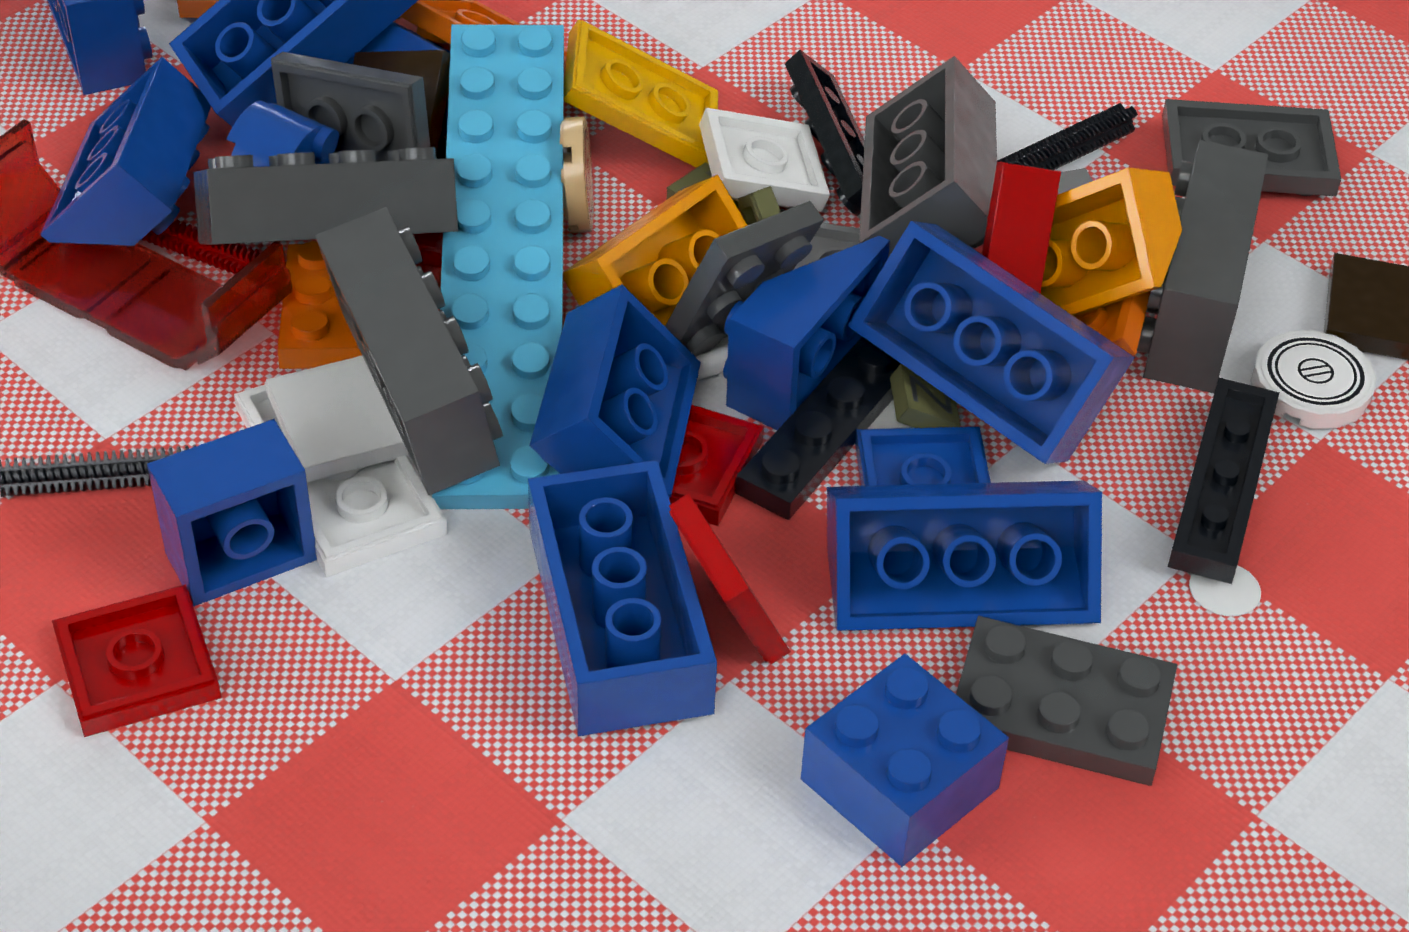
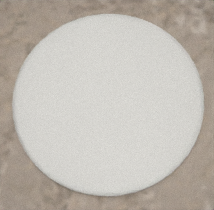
(1227, 598)

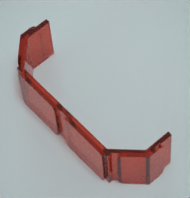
(121, 287)

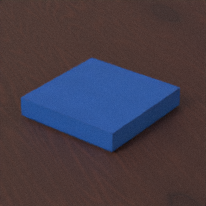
(921, 456)

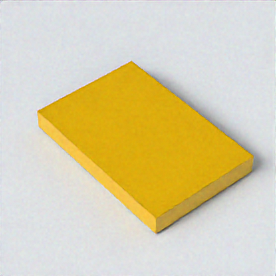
(636, 92)

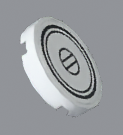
(1317, 378)

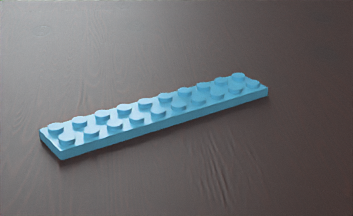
(508, 251)

